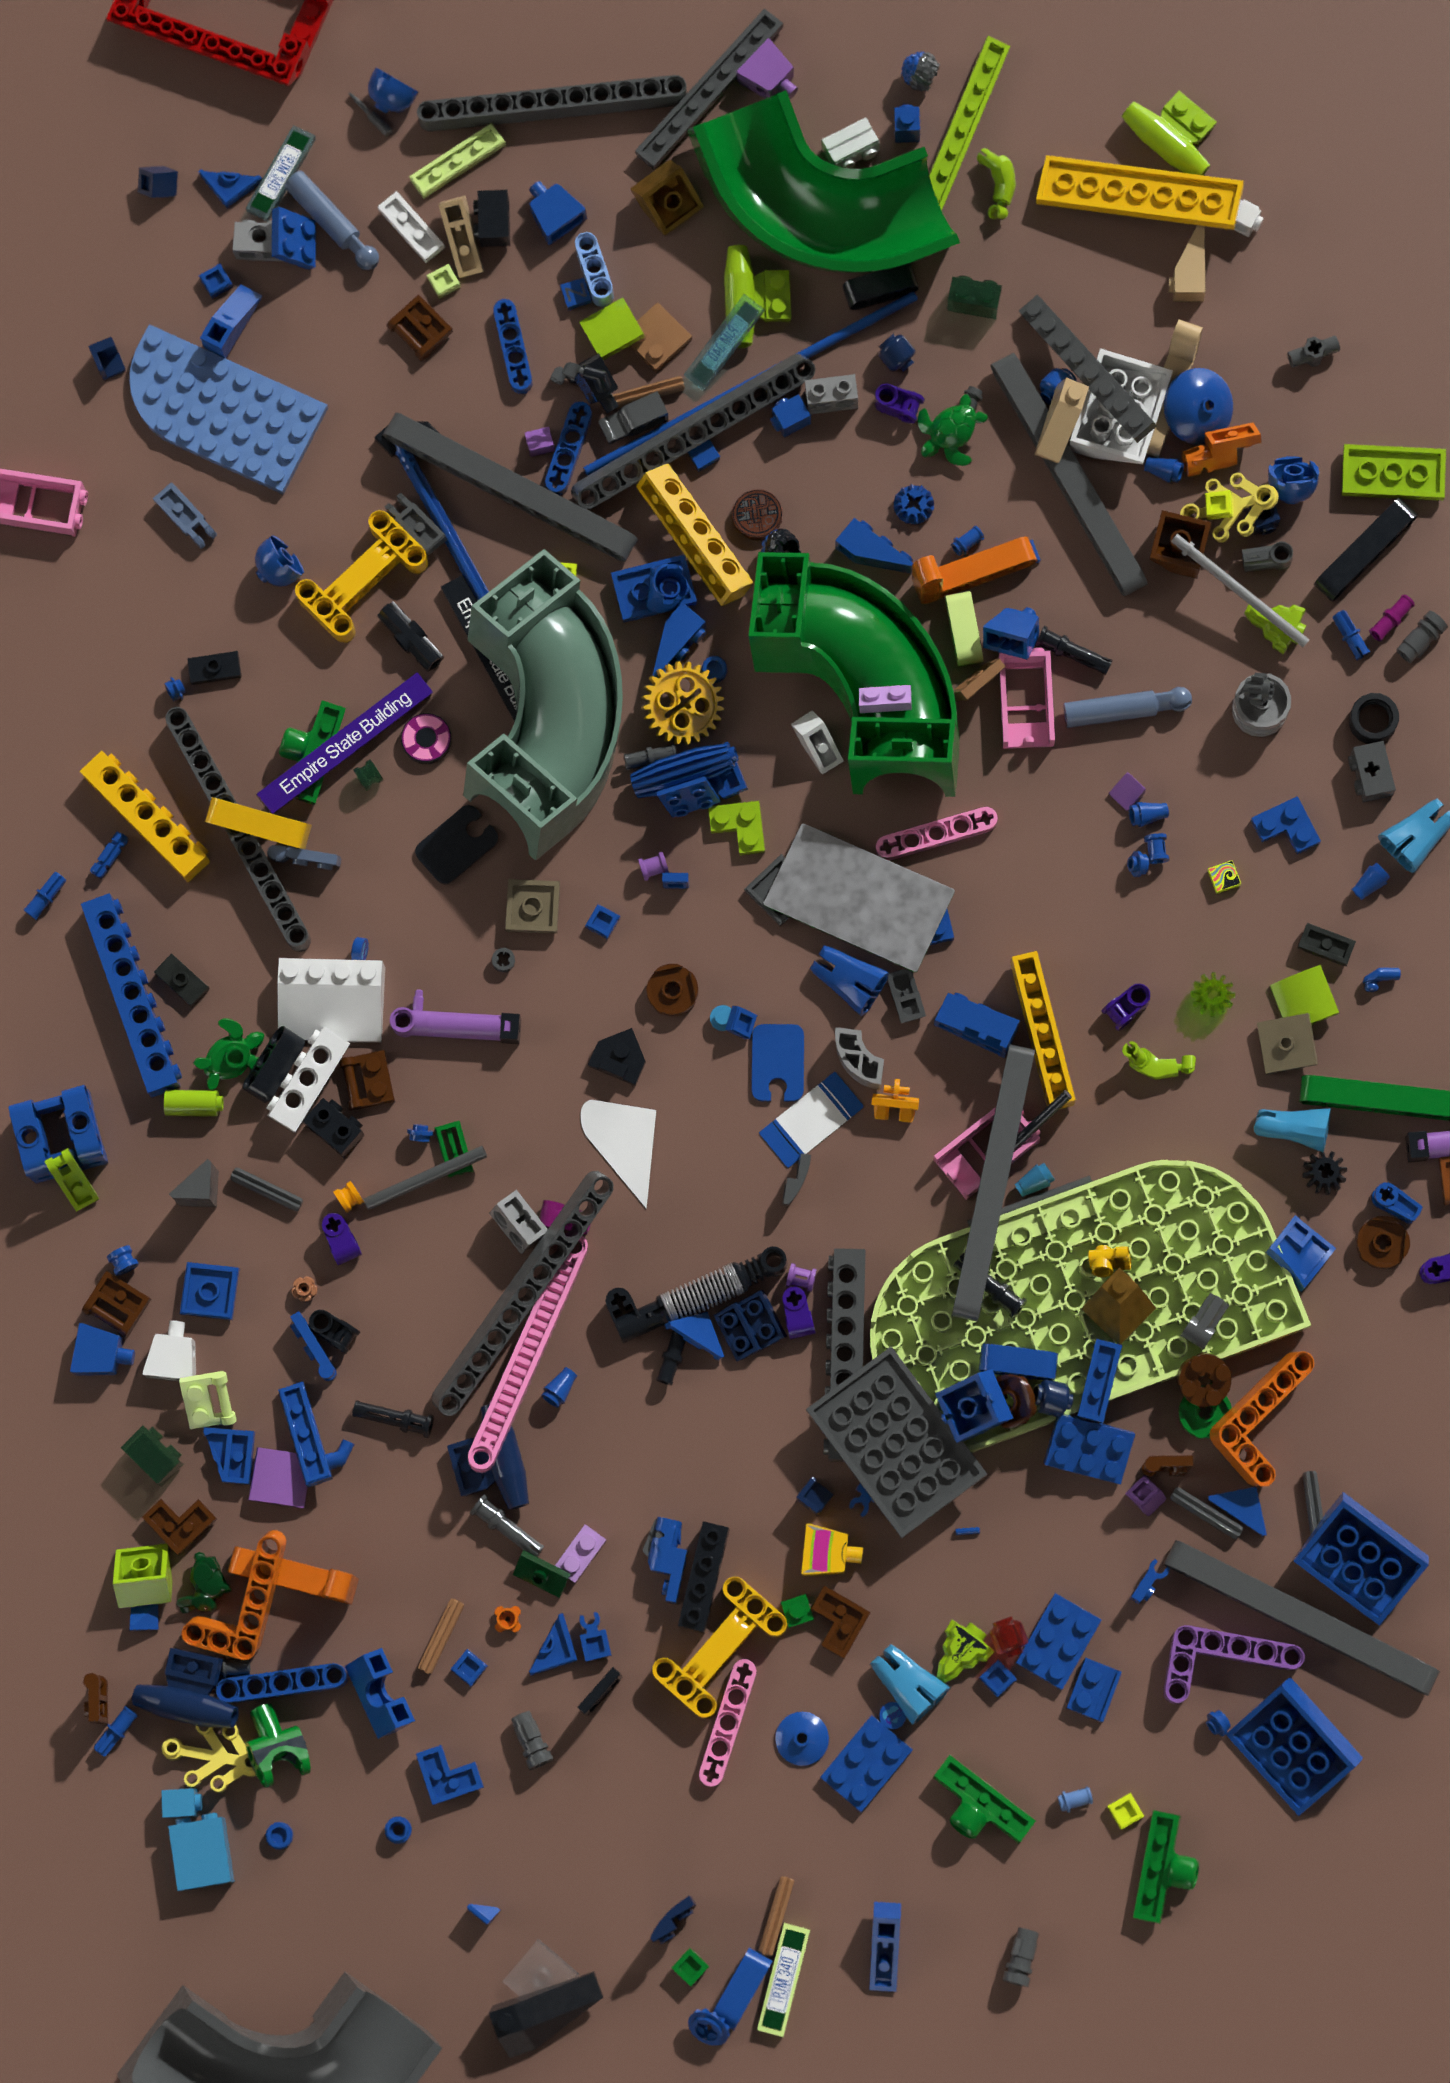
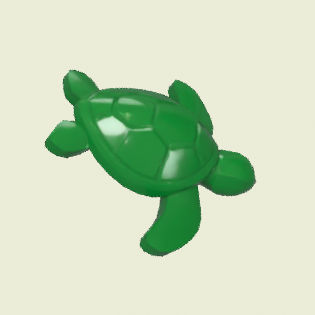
(950, 430)
(230, 1054)

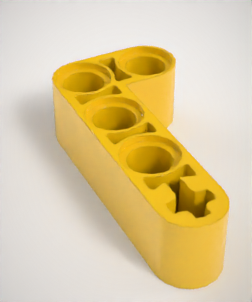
(258, 823)

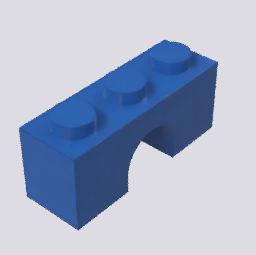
(368, 1679)

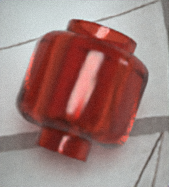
(1008, 1637)

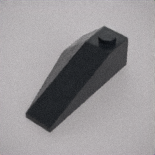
(535, 2017)

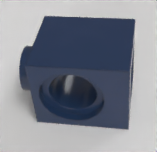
(1266, 526)

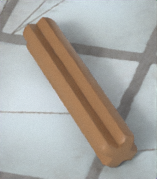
(663, 387)
(441, 1636)
(776, 1916)

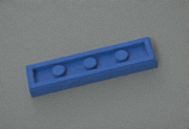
(305, 1434)

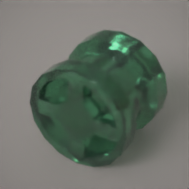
(368, 775)

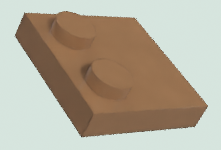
(662, 337)
(979, 678)

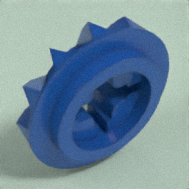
(913, 515)
(698, 2026)

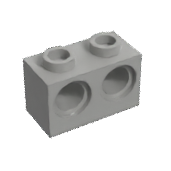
(831, 394)
(518, 1221)

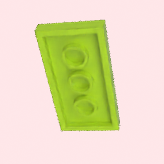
(1393, 472)

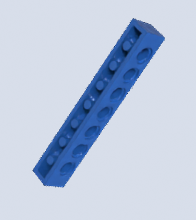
(96, 912)

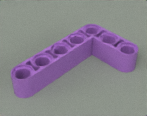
(1223, 1651)

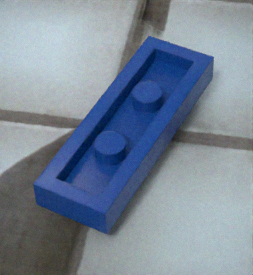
(1099, 1381)

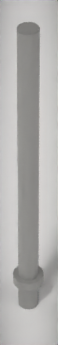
(1252, 600)

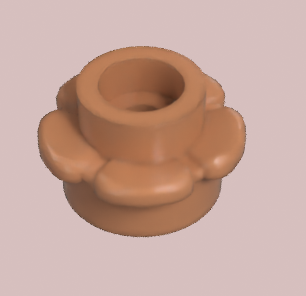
(307, 1295)

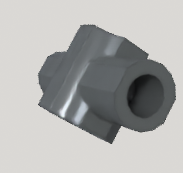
(1303, 356)

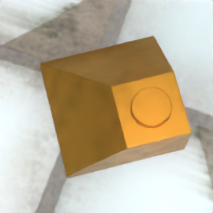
(1119, 1306)

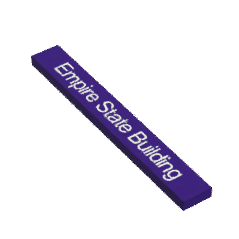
(344, 743)

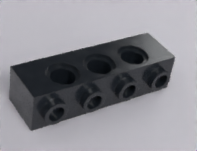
(703, 1577)

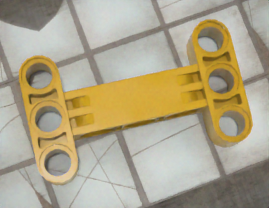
(361, 576)
(720, 1647)

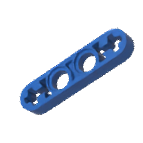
(512, 346)
(570, 449)

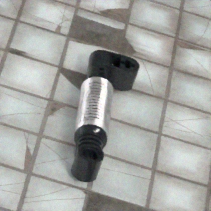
(692, 1297)

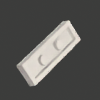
(411, 227)

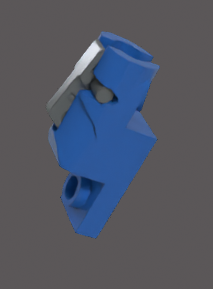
(665, 1556)

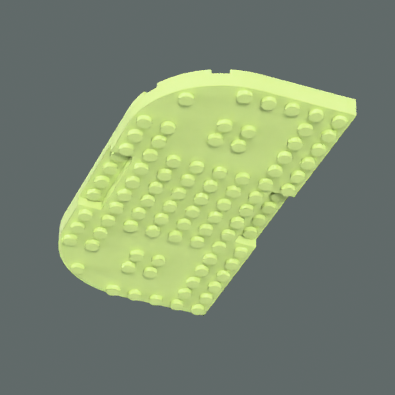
(1186, 1238)

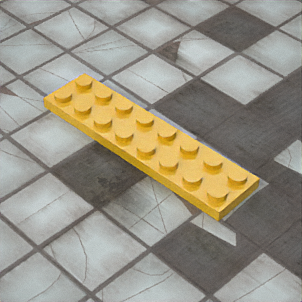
(1140, 192)

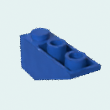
(230, 321)
(869, 549)
(678, 635)

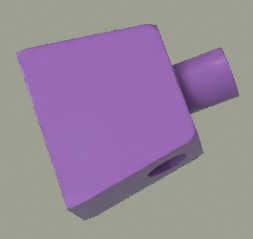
(767, 72)

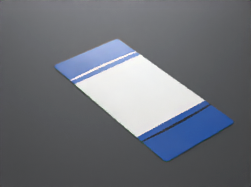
(811, 1119)

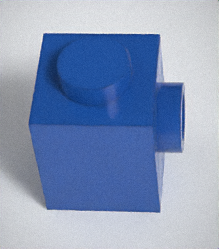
(907, 124)
(790, 415)

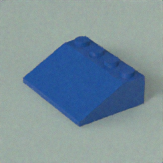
(1361, 1559)
(1294, 1746)

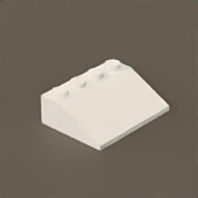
(1098, 432)
(332, 995)

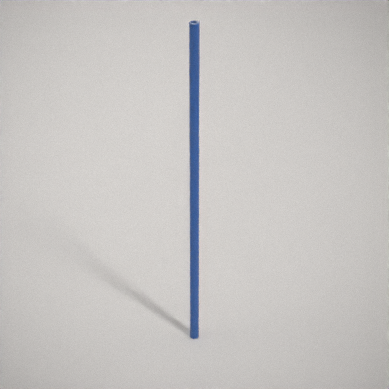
(807, 352)

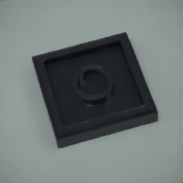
(600, 1691)

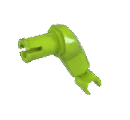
(1004, 178)
(1150, 1066)

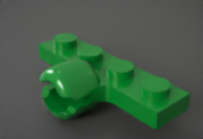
(298, 744)
(980, 1803)
(1162, 1868)

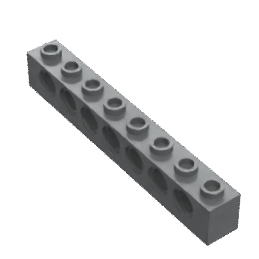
(853, 1261)

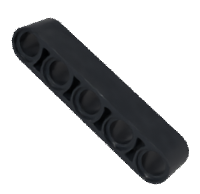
(1365, 549)

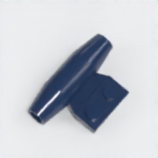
(507, 1470)
(187, 1696)

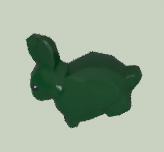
(208, 1585)

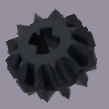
(1333, 1170)

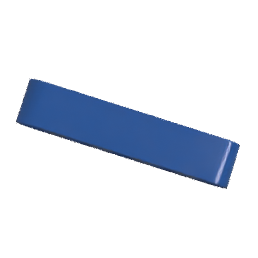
(269, 1681)

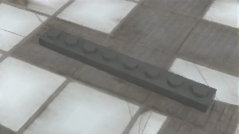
(707, 90)
(1087, 368)

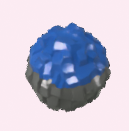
(920, 70)

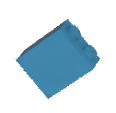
(201, 1852)

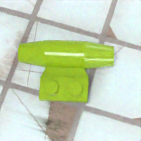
(1173, 132)
(767, 289)

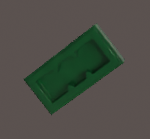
(541, 1574)

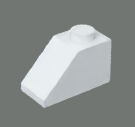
(817, 742)

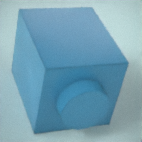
(181, 1803)

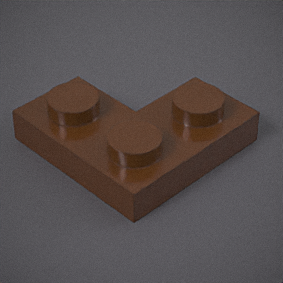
(182, 1530)
(847, 1620)

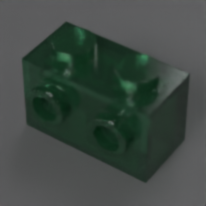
(974, 297)
(152, 1455)

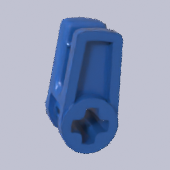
(1398, 1204)

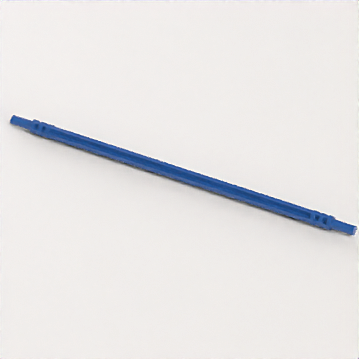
(442, 522)

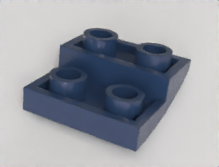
(750, 1325)
(666, 1926)

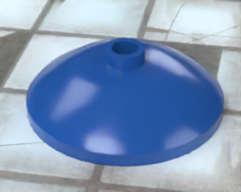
(1186, 405)

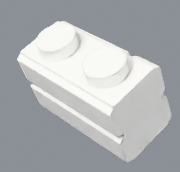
(851, 144)

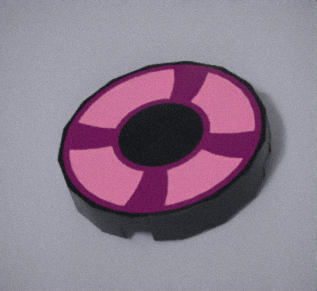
(426, 738)

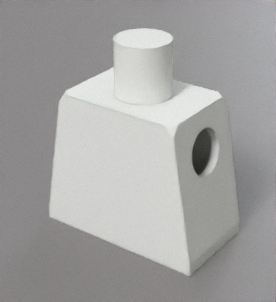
(171, 1355)

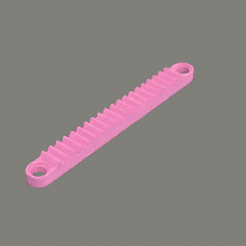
(525, 1361)

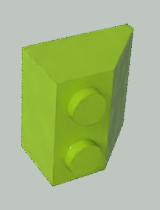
(142, 1576)

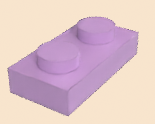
(885, 699)
(581, 1553)

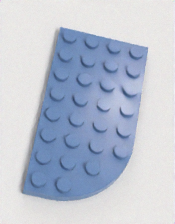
(222, 409)

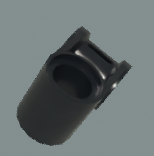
(334, 1331)

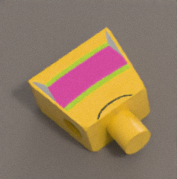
(827, 1552)

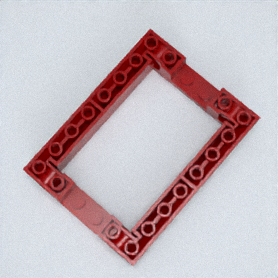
(284, 68)

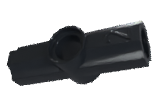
(410, 636)

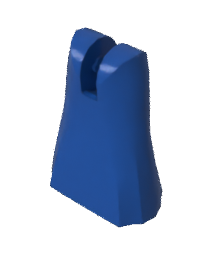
(851, 978)

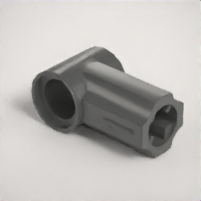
(1263, 557)
(1203, 1324)

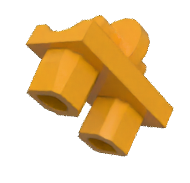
(884, 1102)

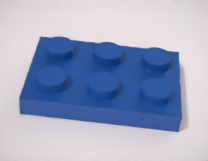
(633, 586)
(1089, 1448)
(1058, 1641)
(866, 1763)

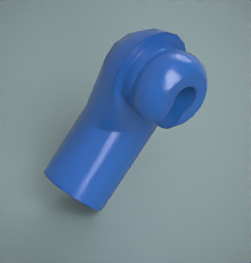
(1380, 974)
(339, 1458)

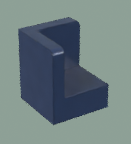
(157, 181)
(107, 358)
(814, 1496)

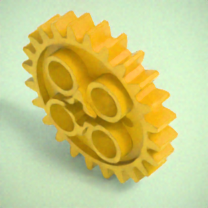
(669, 684)

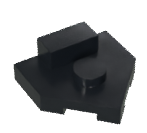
(619, 1057)

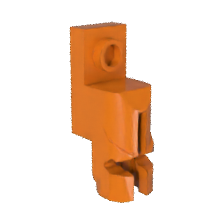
(1219, 449)

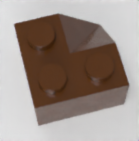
(1168, 554)

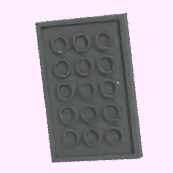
(896, 1442)

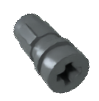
(1420, 638)
(530, 1738)
(1021, 1958)

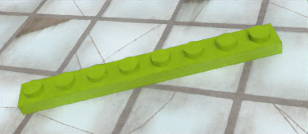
(967, 117)

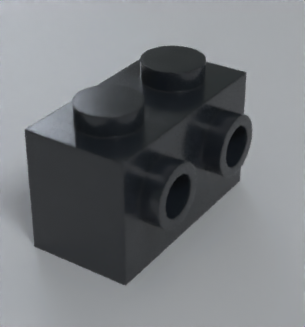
(493, 218)
(333, 1127)

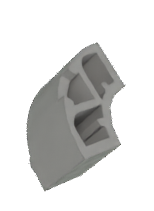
(857, 1059)

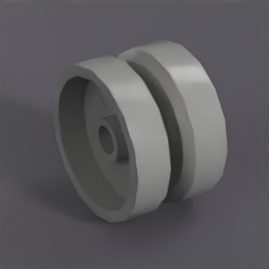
(1264, 719)

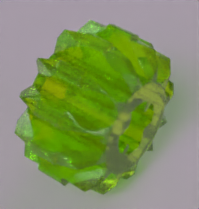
(1207, 987)

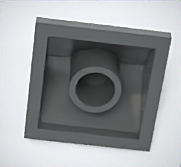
(199, 1188)

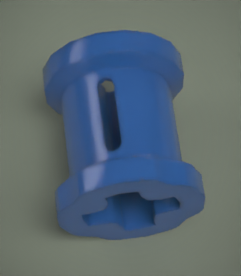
(1156, 848)

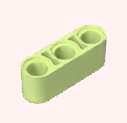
(964, 628)

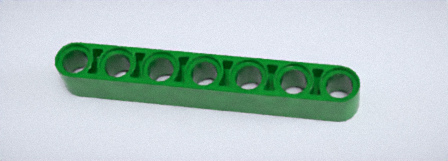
(1375, 1097)

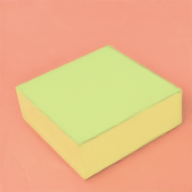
(443, 281)

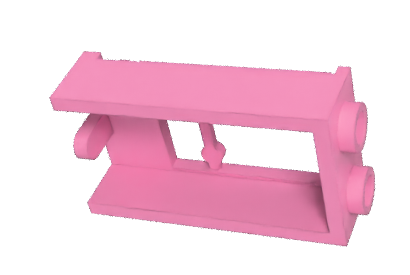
(9, 489)
(1028, 734)
(958, 1168)

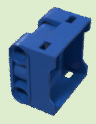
(87, 1141)

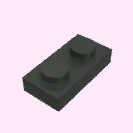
(1326, 944)

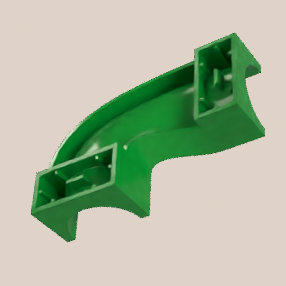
(812, 208)
(855, 638)

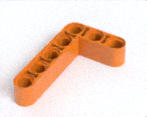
(936, 582)
(1255, 1414)
(300, 1577)
(250, 1606)

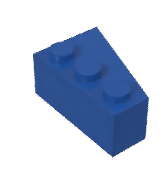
(977, 1024)

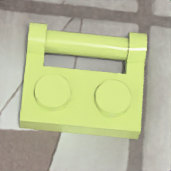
(199, 1402)

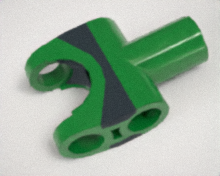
(275, 1745)

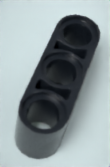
(880, 286)
(273, 1064)

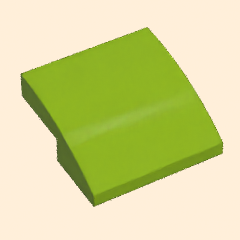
(612, 329)
(1305, 994)

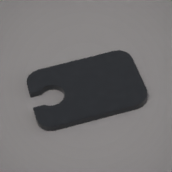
(451, 850)

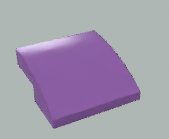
(277, 1479)

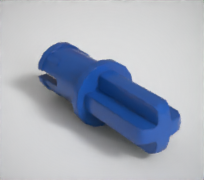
(1351, 634)
(45, 895)
(115, 1731)

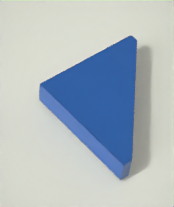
(229, 186)
(698, 1332)
(1243, 1506)
(556, 1650)

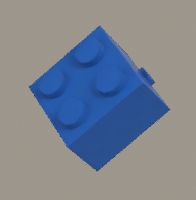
(974, 1406)

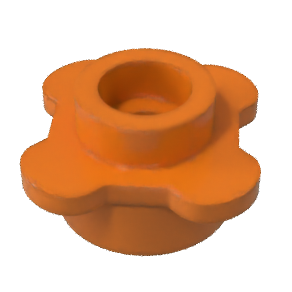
(513, 1624)

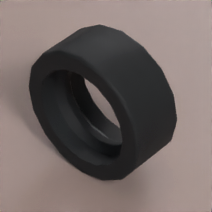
(1374, 699)

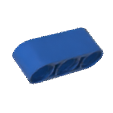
(1018, 1361)
(742, 1987)

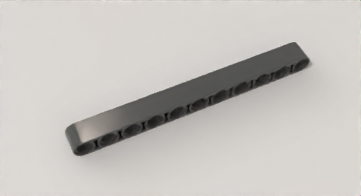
(540, 98)
(704, 432)
(1071, 479)
(510, 487)
(241, 840)
(993, 1183)
(521, 1306)
(1301, 1617)

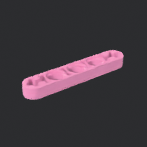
(945, 824)
(720, 1734)

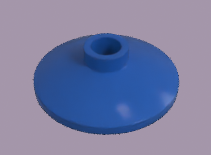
(816, 1742)

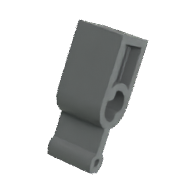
(634, 418)

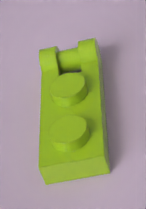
(72, 1180)

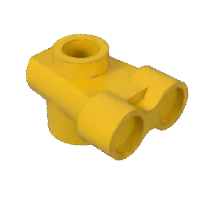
(1105, 1259)

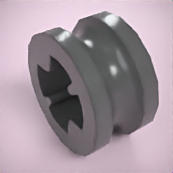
(495, 960)

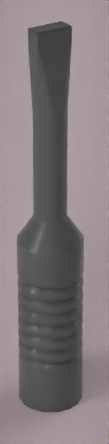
(373, 117)

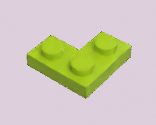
(744, 819)

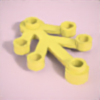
(1238, 503)
(218, 1758)

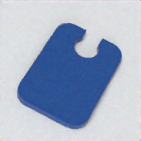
(778, 1055)

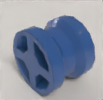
(122, 1260)

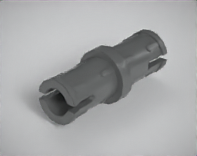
(648, 756)

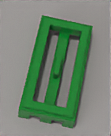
(448, 1127)

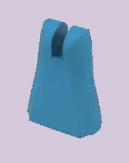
(1416, 835)
(1303, 1126)
(909, 1683)

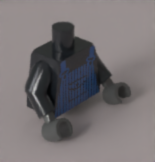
(592, 378)

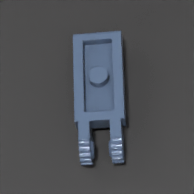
(183, 513)
(302, 857)

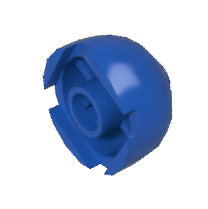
(390, 92)
(1293, 479)
(276, 564)

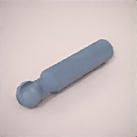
(331, 219)
(1125, 706)

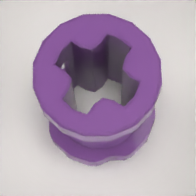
(653, 866)
(796, 1271)

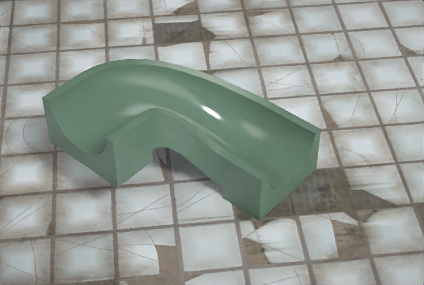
(565, 697)

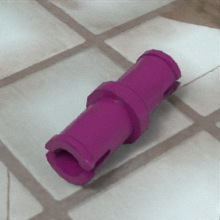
(1391, 617)

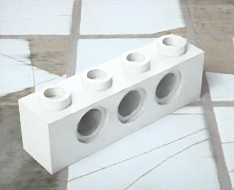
(335, 1049)

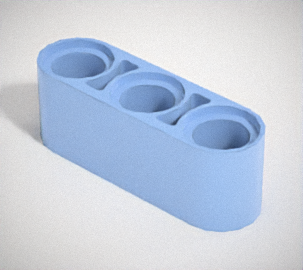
(593, 258)

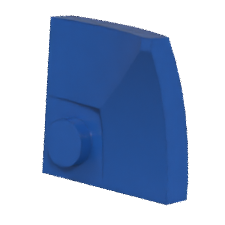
(1302, 1251)

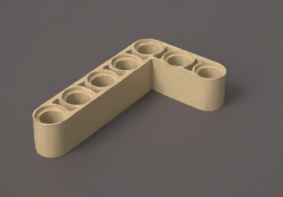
(1180, 358)

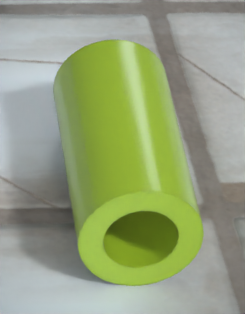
(192, 1103)

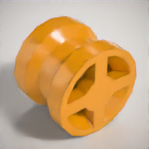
(348, 1196)

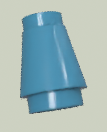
(1035, 1180)

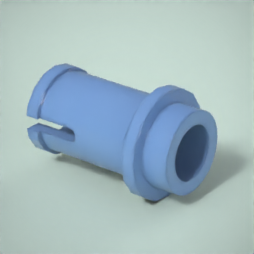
(1075, 1799)

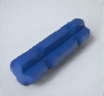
(109, 854)

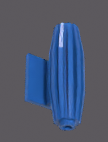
(684, 778)

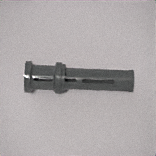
(496, 1519)

